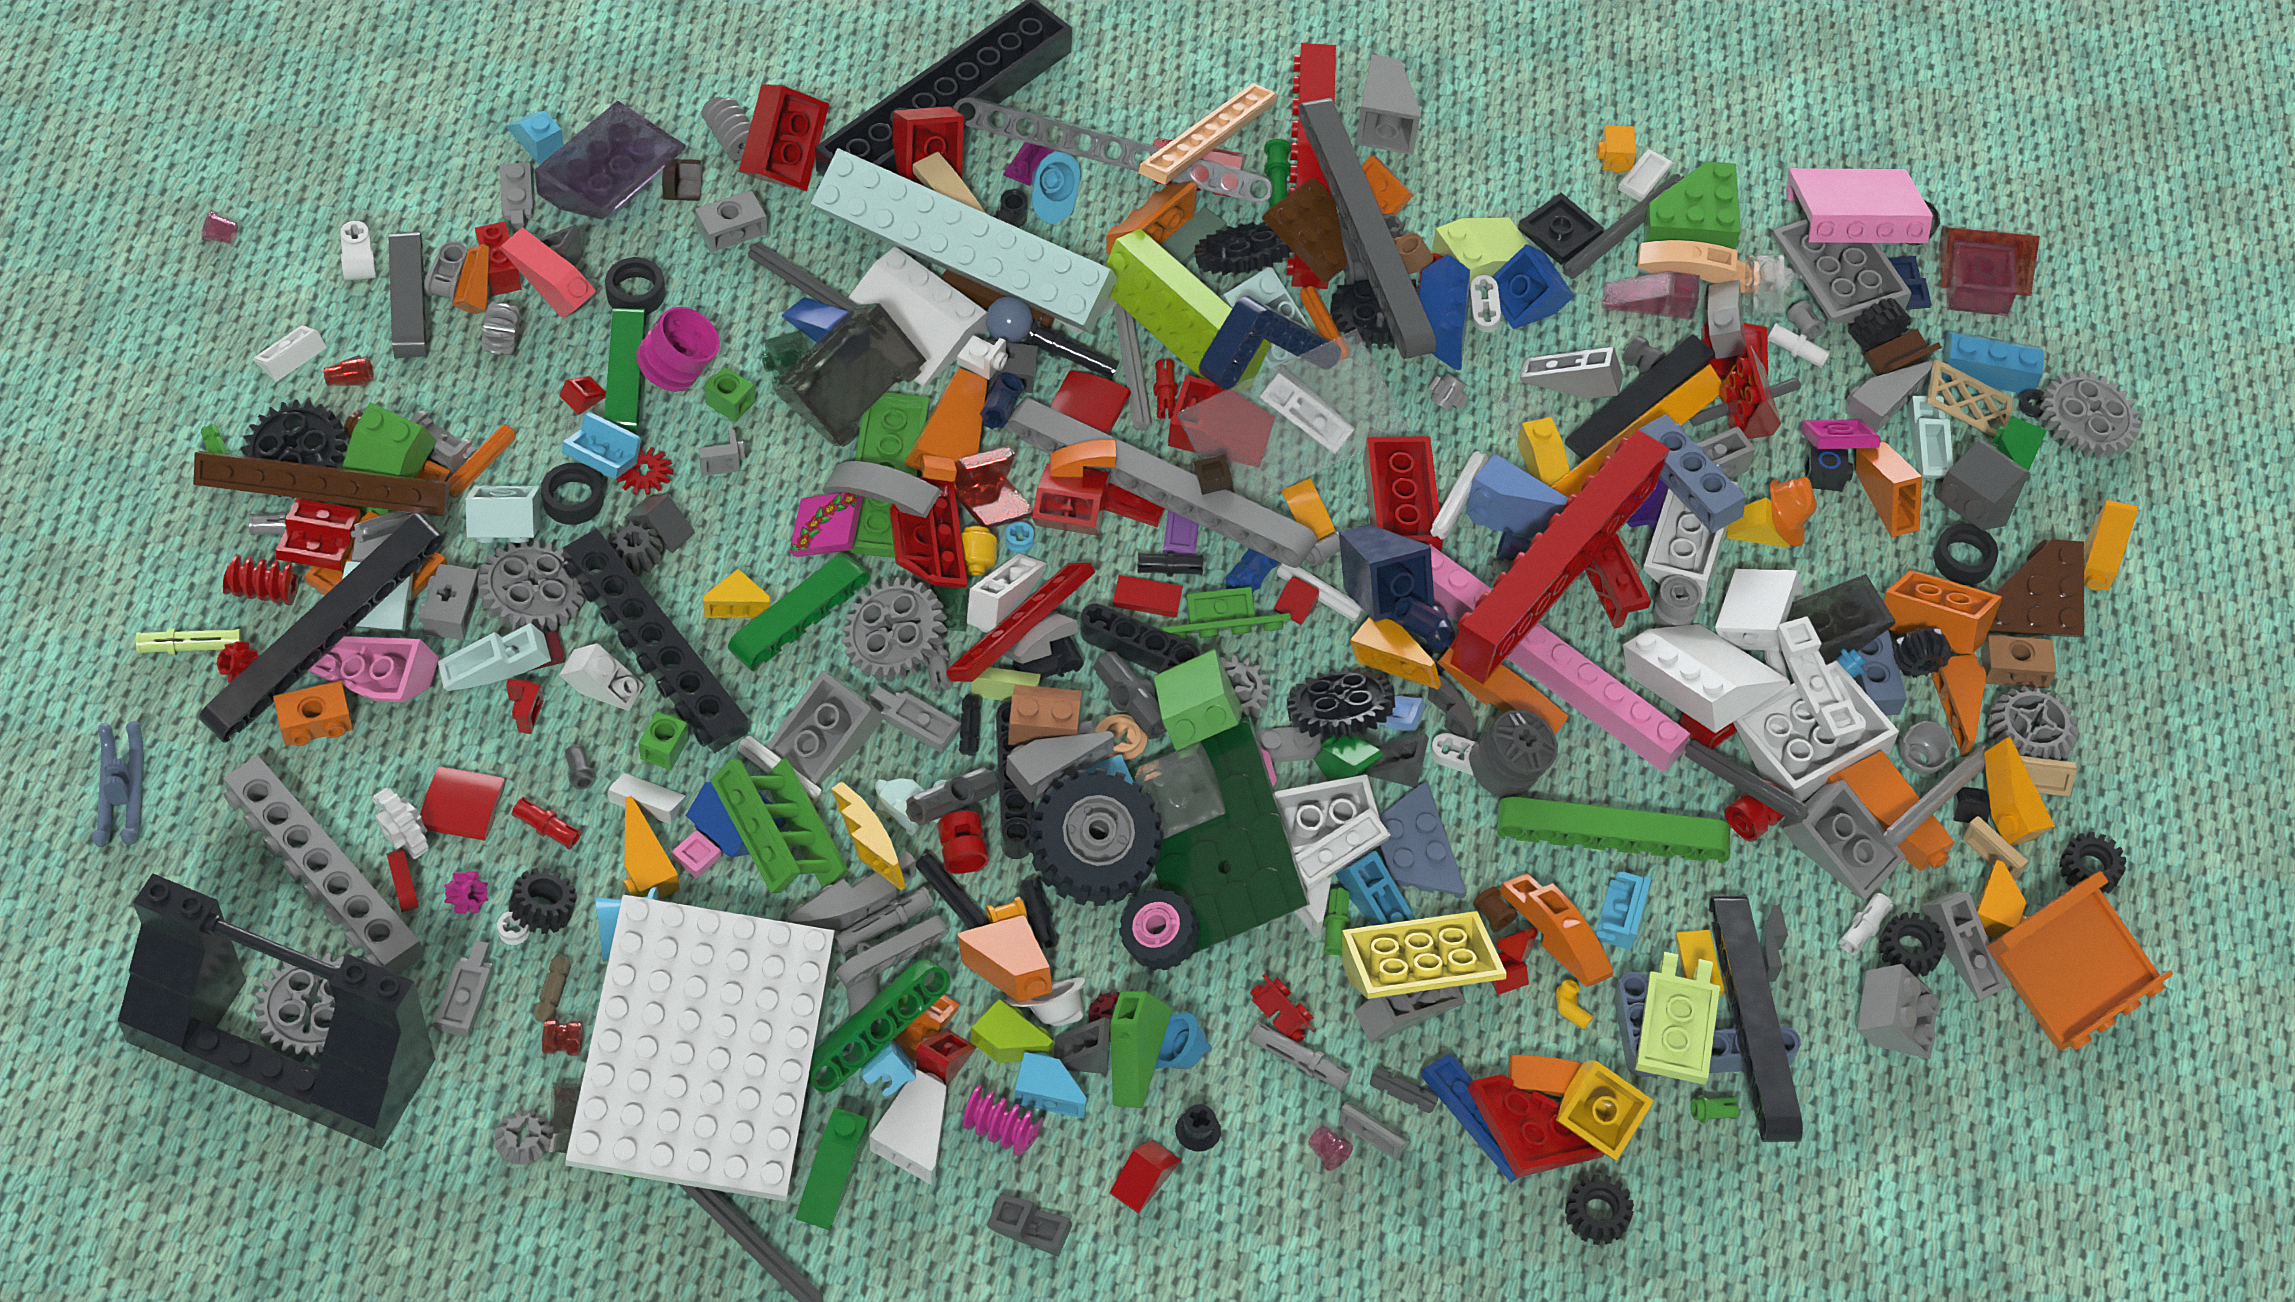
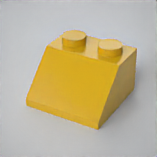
(1602, 1108)

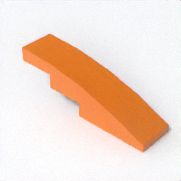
(1507, 692)

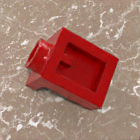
(527, 703)

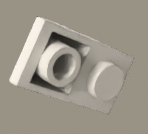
(601, 677)

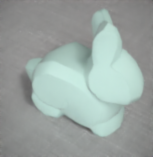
(893, 799)

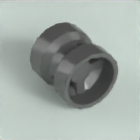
(1642, 355)

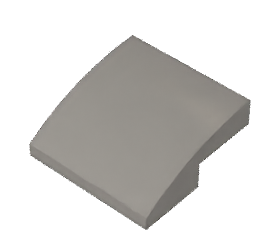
(1037, 641)

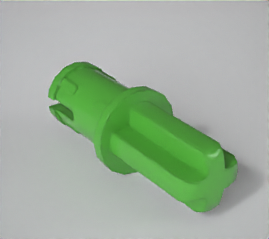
(1336, 920)

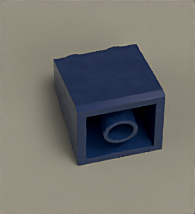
(1383, 568)

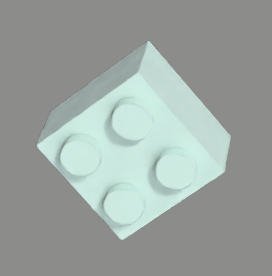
(503, 513)

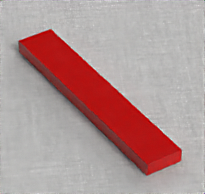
(1019, 622)

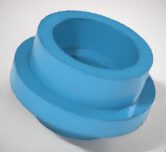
(1852, 662)

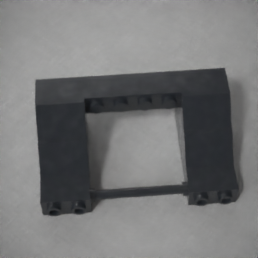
(190, 975)

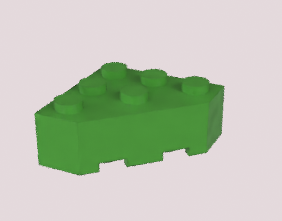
(1698, 208)

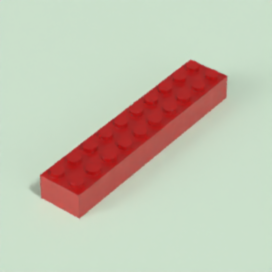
(1557, 556)

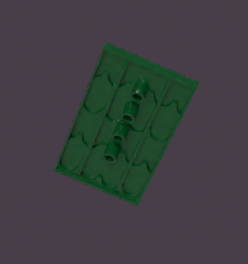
(1250, 836)

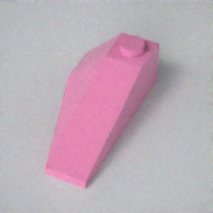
(379, 667)

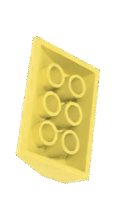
(1420, 955)

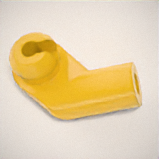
(1568, 1004)

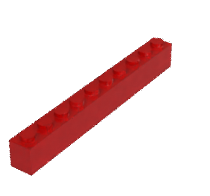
(1314, 81)

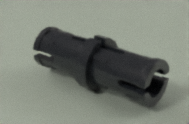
(1170, 563)
(1038, 913)

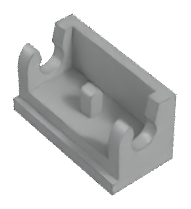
(448, 450)

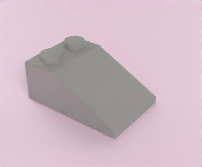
(825, 728)
(1845, 839)

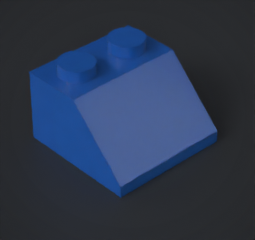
(1530, 288)
(714, 821)

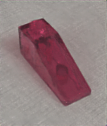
(1654, 294)

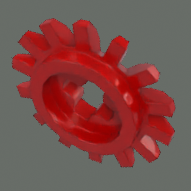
(651, 478)

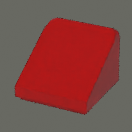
(582, 393)
(1297, 599)
(1515, 975)

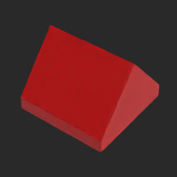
(1518, 944)

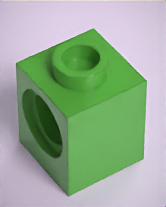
(729, 393)
(663, 752)

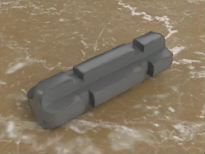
(1404, 1090)

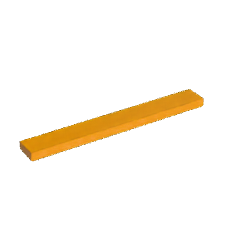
(1678, 405)

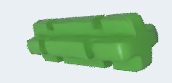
(212, 439)

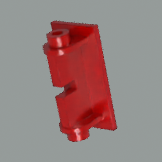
(1272, 998)

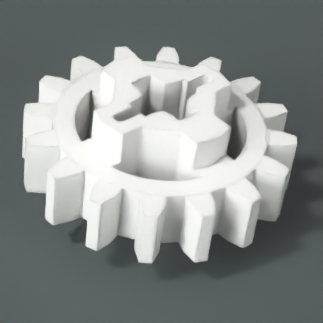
(400, 823)

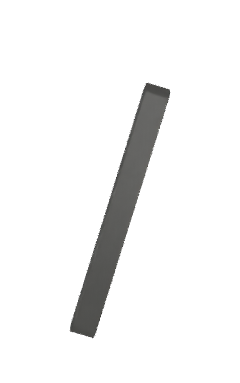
(1098, 149)
(1367, 229)

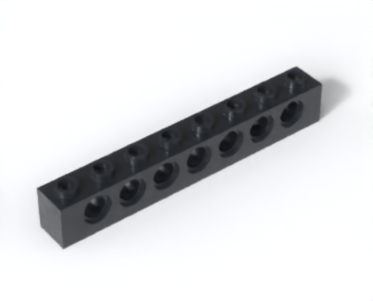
(595, 552)

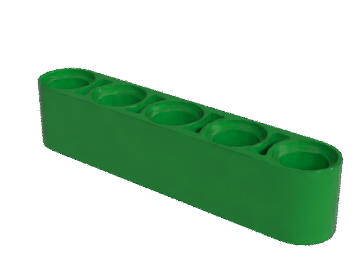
(624, 373)
(797, 610)
(892, 1023)

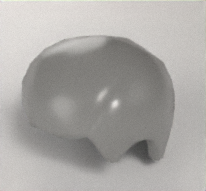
(1929, 740)

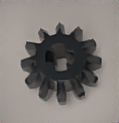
(1922, 652)

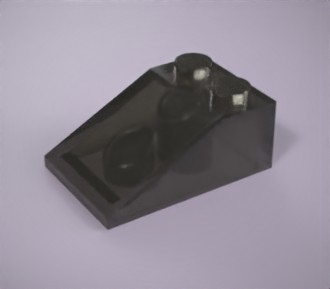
(1844, 616)

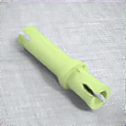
(191, 640)

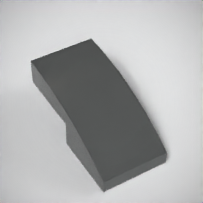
(1459, 716)
(1772, 941)
(1028, 1225)

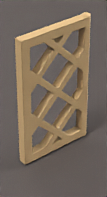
(1986, 392)

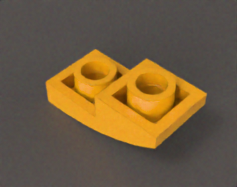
(1308, 508)

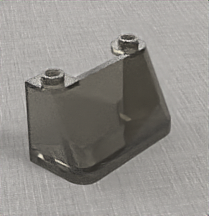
(849, 372)

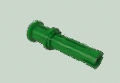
(1277, 168)

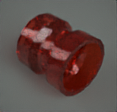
(562, 1037)

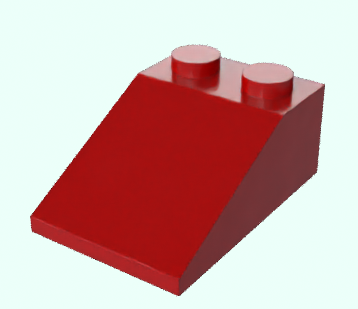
(925, 132)

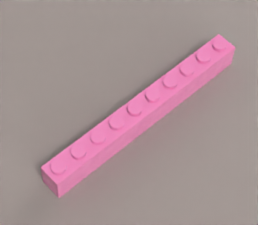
(1570, 674)

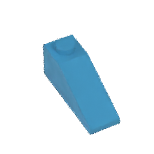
(1374, 891)

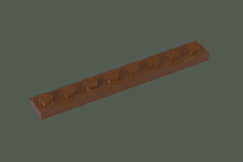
(321, 483)

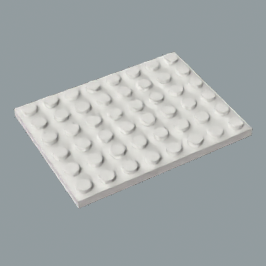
(701, 1048)

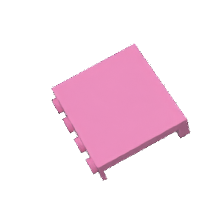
(1860, 205)

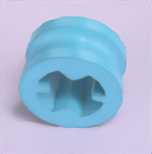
(1028, 537)

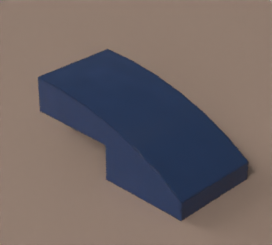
(1909, 272)

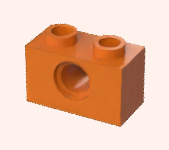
(298, 706)

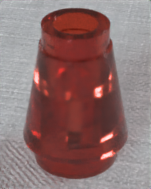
(350, 372)

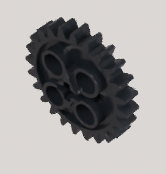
(1241, 249)
(1358, 309)
(297, 446)
(1341, 703)

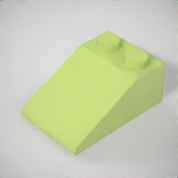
(1479, 243)

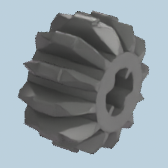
(637, 546)

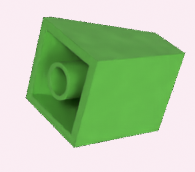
(1197, 700)

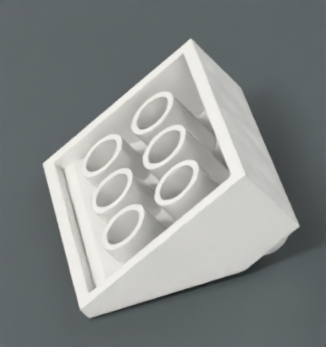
(924, 308)
(1700, 673)
(1794, 748)

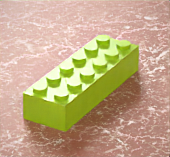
(1170, 300)

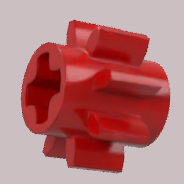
(235, 659)

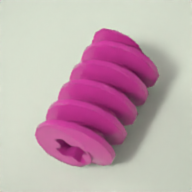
(1000, 1122)

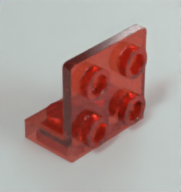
(986, 491)

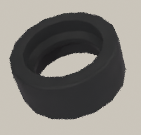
(632, 268)
(575, 513)
(1960, 572)

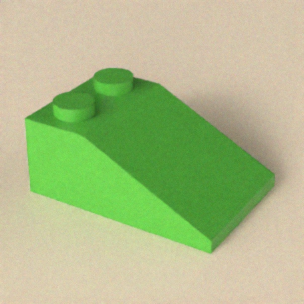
(387, 445)

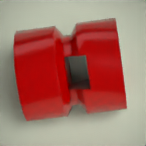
(1751, 817)
(962, 842)

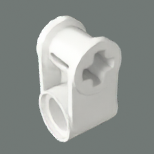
(356, 252)

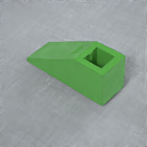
(1136, 1041)

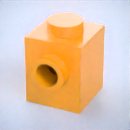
(1617, 148)

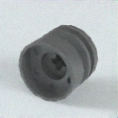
(1513, 753)

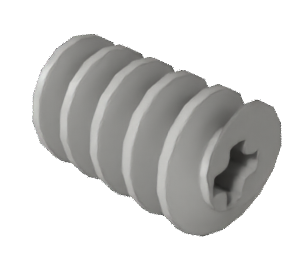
(727, 125)

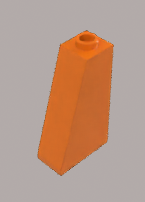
(955, 421)
(1888, 798)

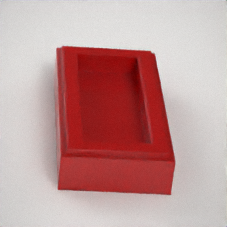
(1147, 596)

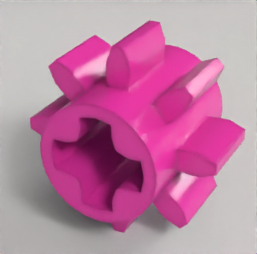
(466, 892)

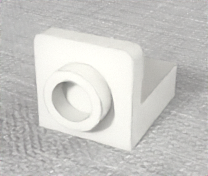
(983, 357)

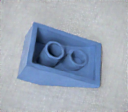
(1512, 499)

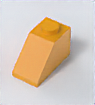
(2000, 902)

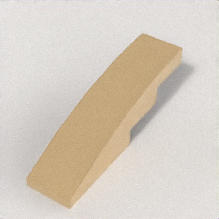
(941, 177)

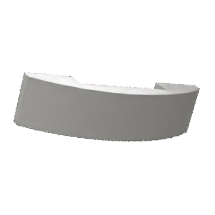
(883, 484)

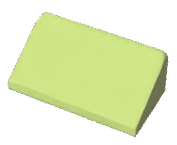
(1000, 683)

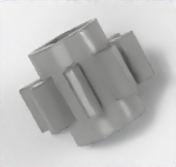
(1448, 391)

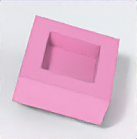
(696, 854)

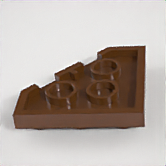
(1311, 228)
(2045, 594)

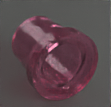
(218, 228)
(1330, 1148)

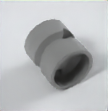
(1677, 602)

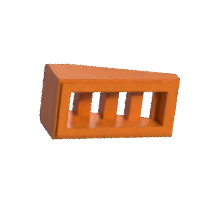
(473, 281)

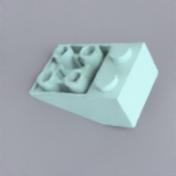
(1270, 291)

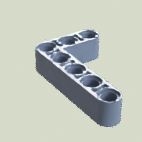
(1725, 1042)

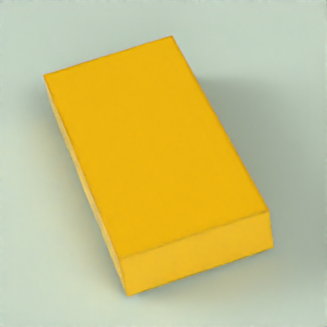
(1696, 946)

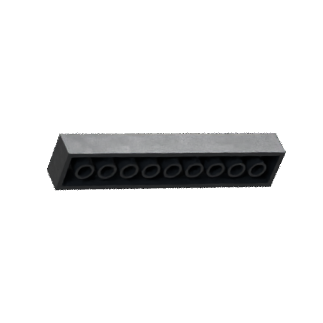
(983, 68)

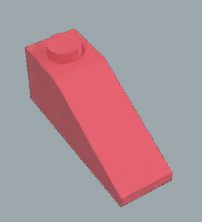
(548, 272)

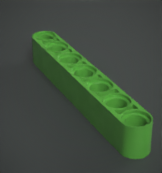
(1614, 828)

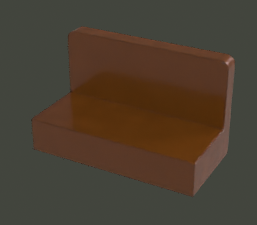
(1900, 353)

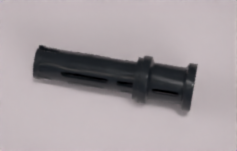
(1058, 345)

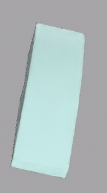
(1930, 437)
(494, 659)

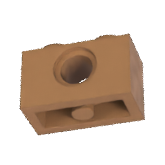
(2018, 661)

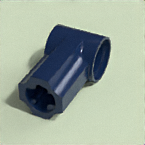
(1001, 400)
(1425, 621)

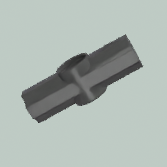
(1131, 694)
(951, 796)

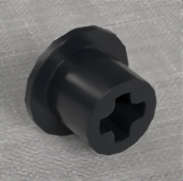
(1198, 1128)

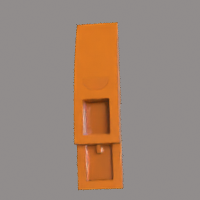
(1564, 928)

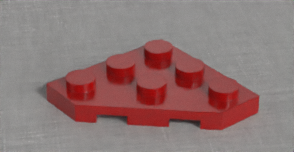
(1528, 1127)

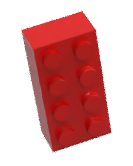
(1402, 486)

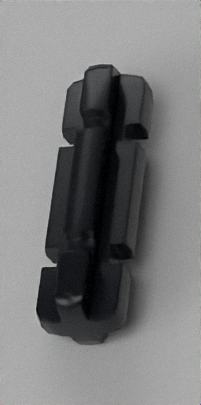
(970, 725)

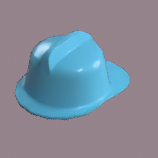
(1055, 187)

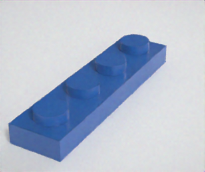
(1450, 1083)

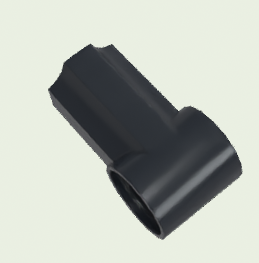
(1013, 208)
(1063, 659)

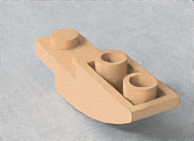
(1708, 260)

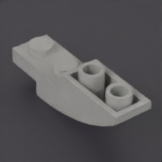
(843, 906)

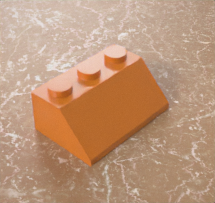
(1159, 215)
(1956, 609)

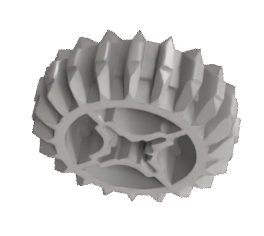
(2054, 728)

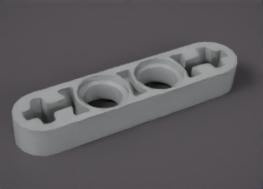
(892, 951)

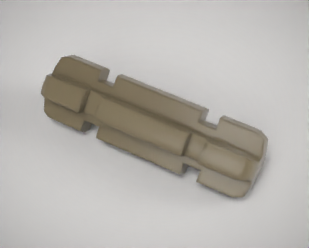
(552, 989)

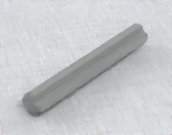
(379, 525)

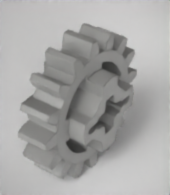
(1248, 684)

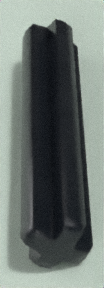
(951, 892)

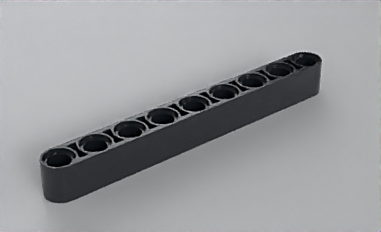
(321, 627)
(1755, 1020)

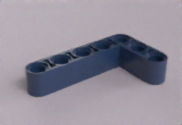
(1242, 335)

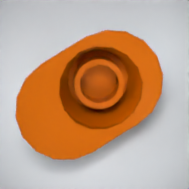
(1792, 507)

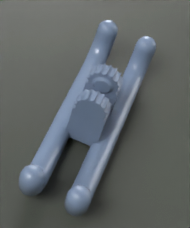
(119, 785)

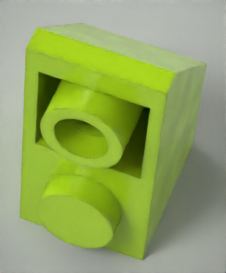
(1007, 1034)

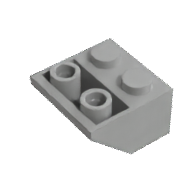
(1898, 1011)

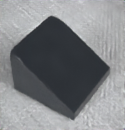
(1970, 804)

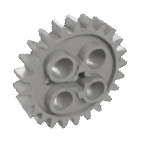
(2090, 415)
(520, 577)
(894, 629)
(283, 1002)

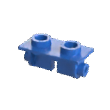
(1252, 573)

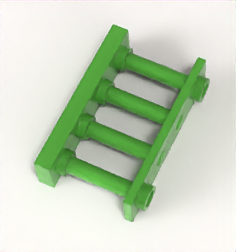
(762, 836)

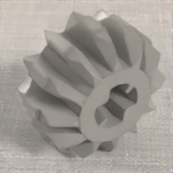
(500, 328)

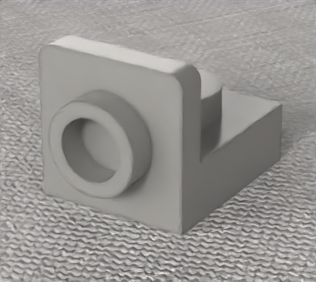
(722, 458)

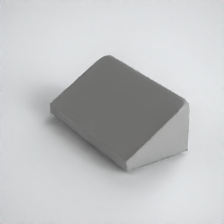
(1373, 1131)

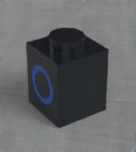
(1828, 468)

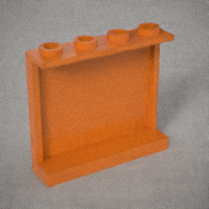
(2077, 965)

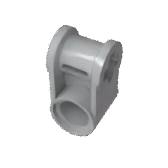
(446, 270)

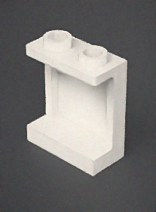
(1756, 606)

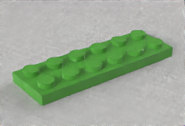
(886, 439)

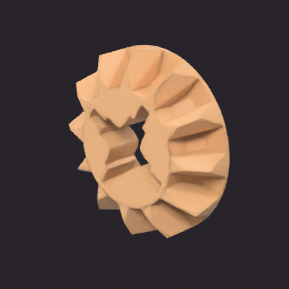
(1119, 725)

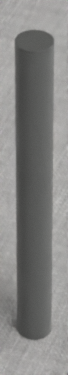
(1722, 409)

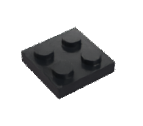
(1560, 228)

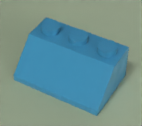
(1994, 361)

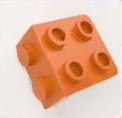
(1386, 187)

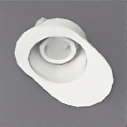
(1058, 1007)

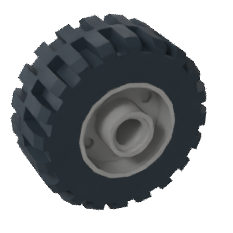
(1089, 866)

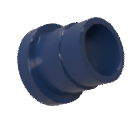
(1511, 545)

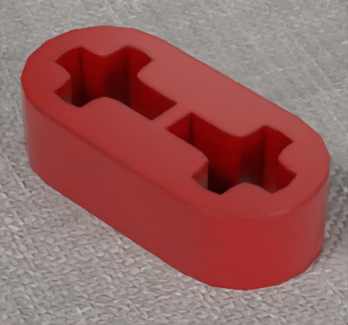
(402, 880)

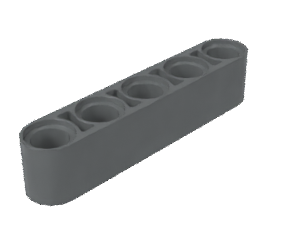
(407, 295)

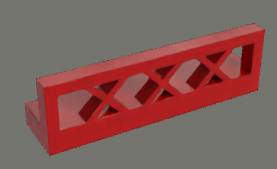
(1617, 583)

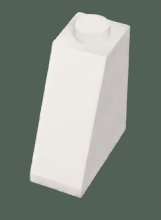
(913, 1127)

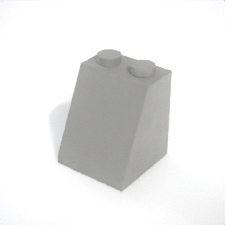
(1388, 108)

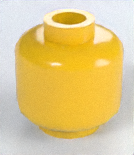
(978, 550)

